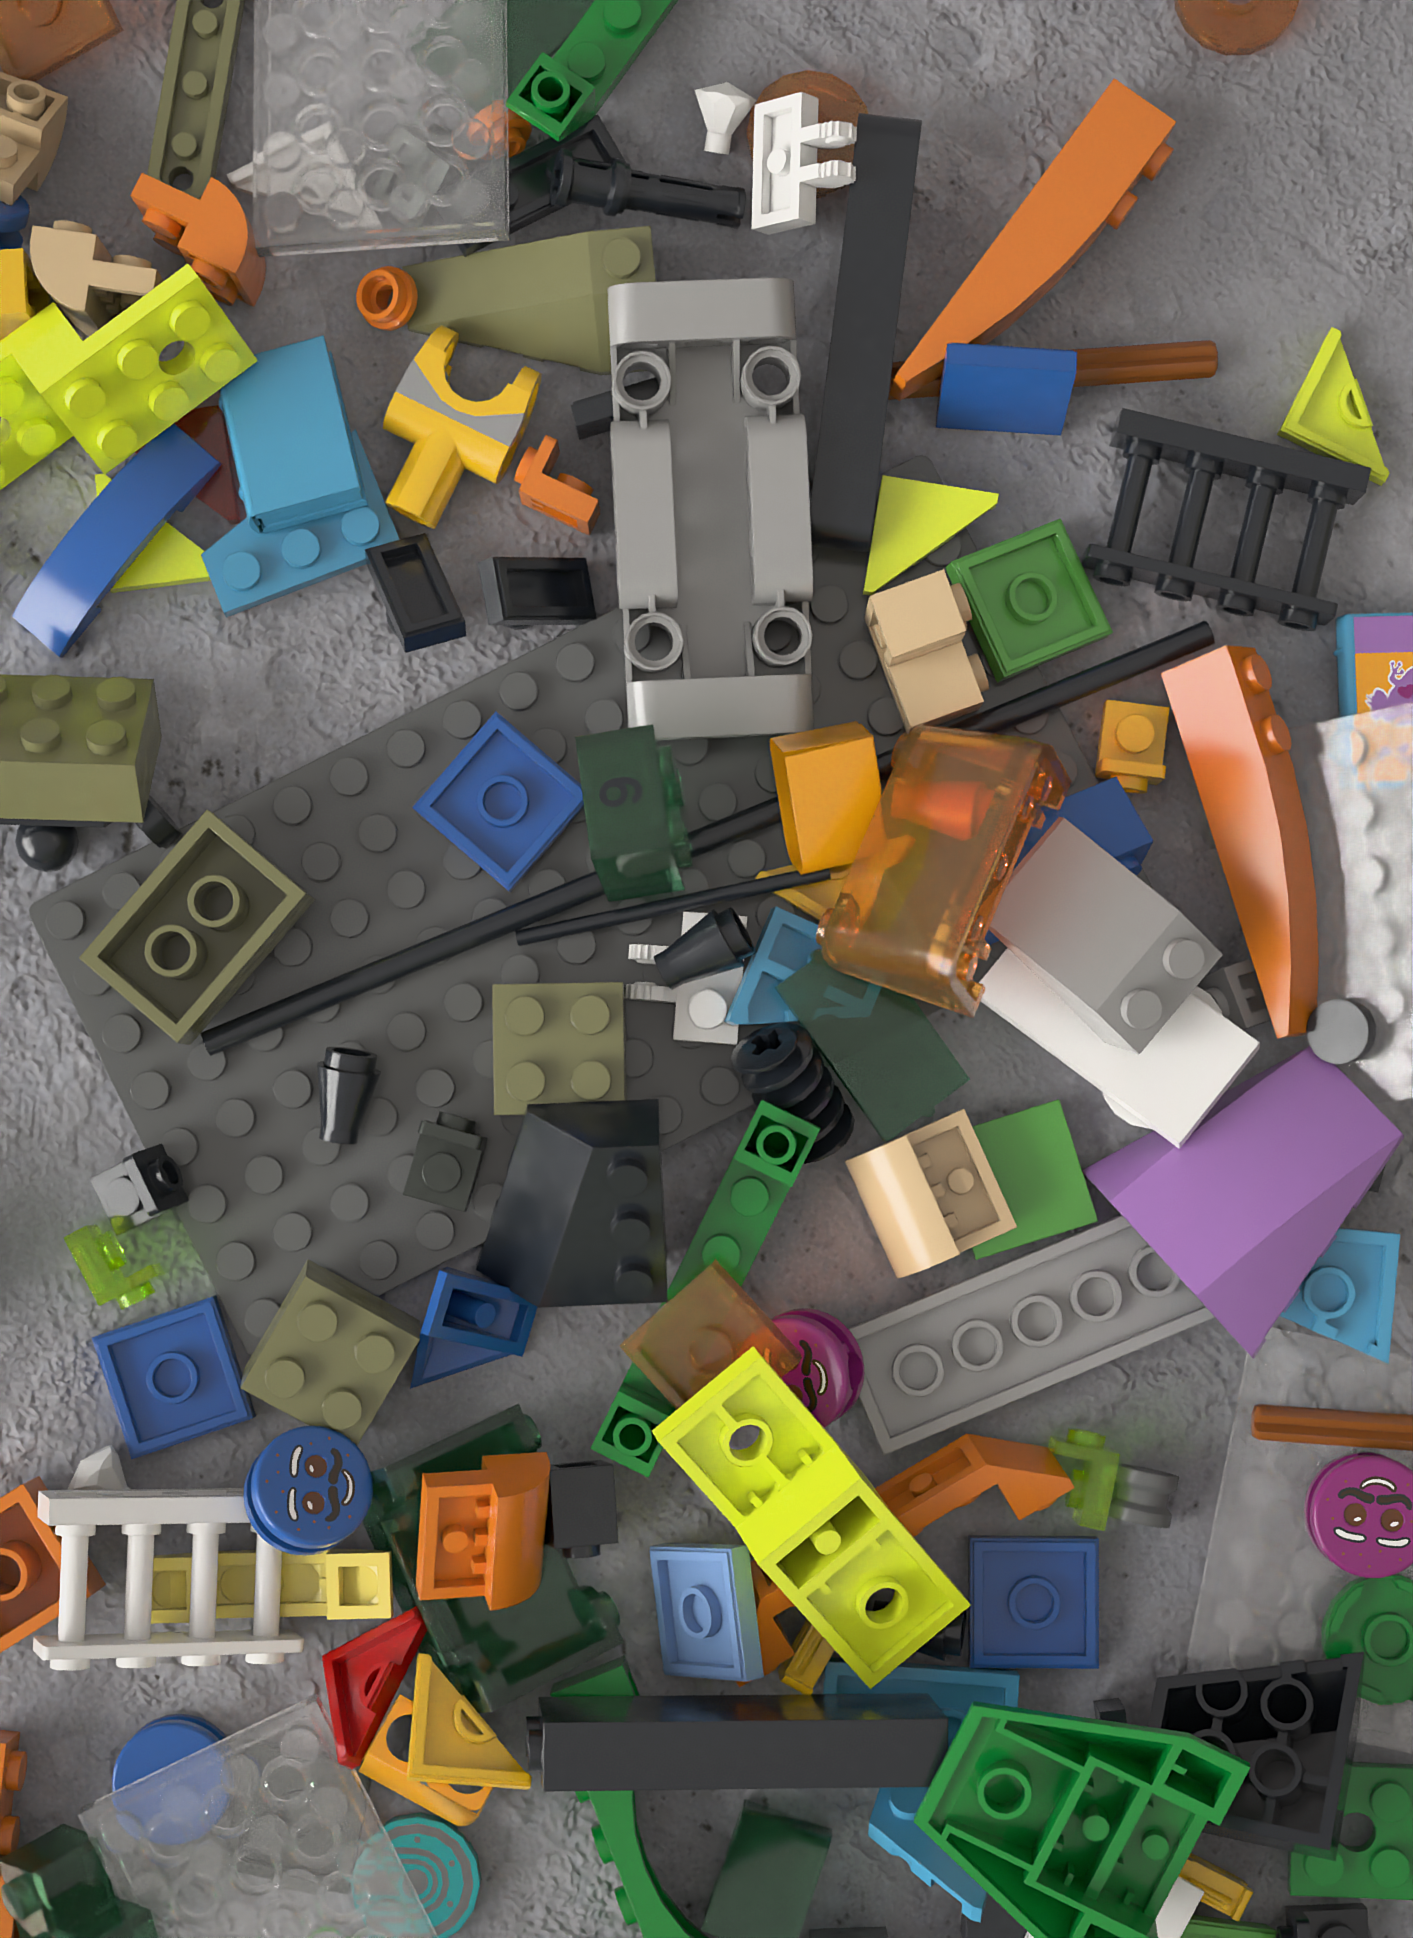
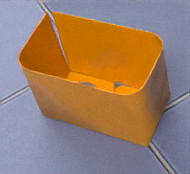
(826, 793)
(392, 1773)

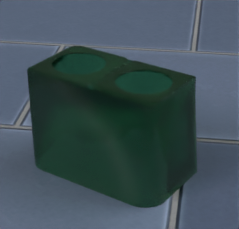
(766, 1875)

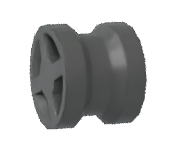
(1143, 1496)

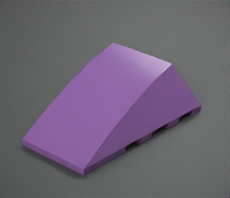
(1254, 1188)

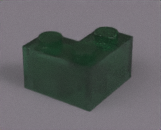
(64, 1892)

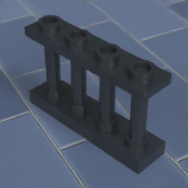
(1267, 472)

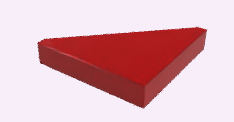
(365, 1678)

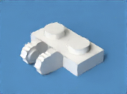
(787, 161)
(699, 1003)

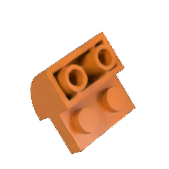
(209, 235)
(484, 1530)

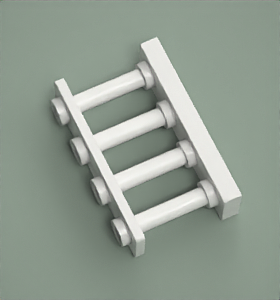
(141, 1516)

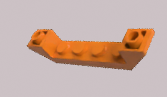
(925, 1492)

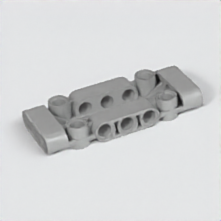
(711, 507)

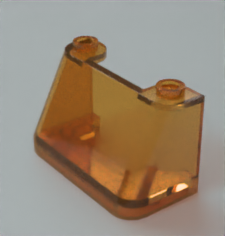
(939, 861)

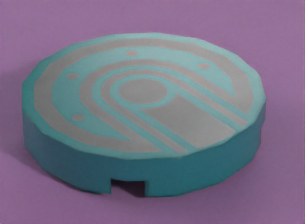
(439, 1867)

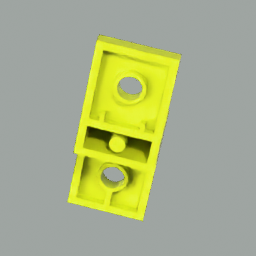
(112, 384)
(811, 1518)

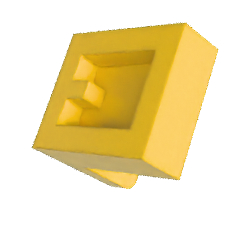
(1132, 744)

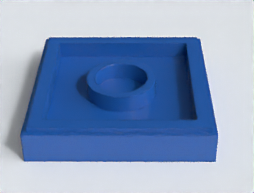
(1005, 388)
(502, 801)
(173, 1377)
(1033, 1602)

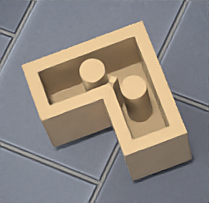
(922, 650)

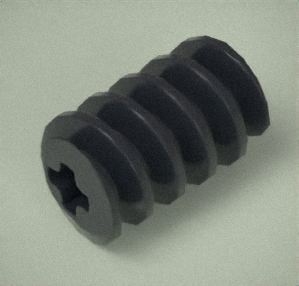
(790, 1073)

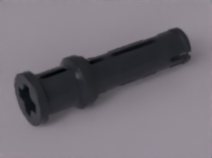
(618, 188)

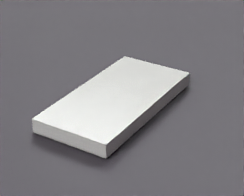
(1165, 1085)

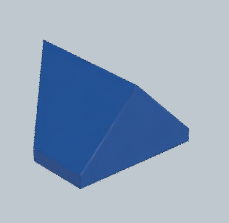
(469, 1326)

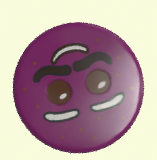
(831, 1364)
(1362, 1514)

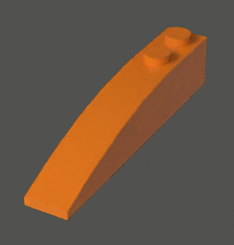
(1051, 229)
(1255, 819)

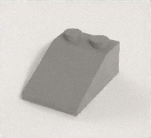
(1100, 937)

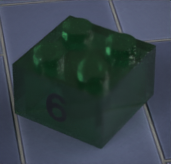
(633, 812)

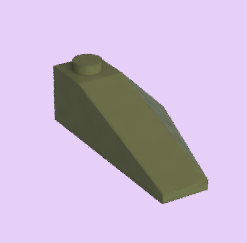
(535, 295)

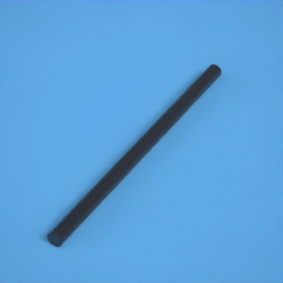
(669, 906)

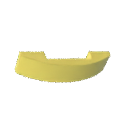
(322, 1584)

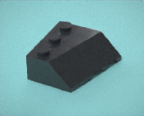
(582, 1207)
(1294, 1730)

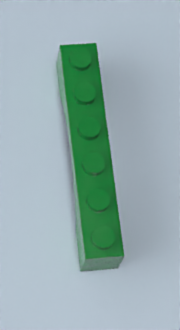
(618, 1834)

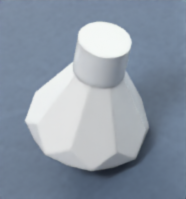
(723, 111)
(99, 1472)

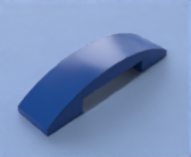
(111, 536)

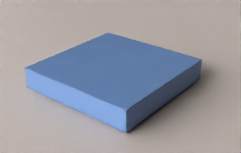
(706, 1611)

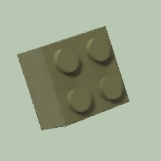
(558, 1044)
(331, 1353)

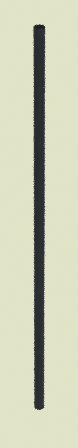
(701, 840)

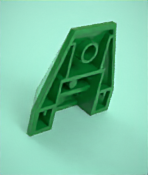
(1075, 1815)

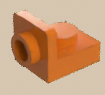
(560, 499)

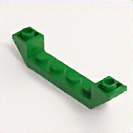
(575, 83)
(731, 1234)

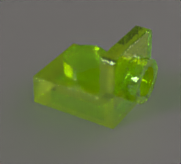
(100, 1262)
(1095, 1481)

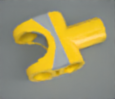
(451, 430)

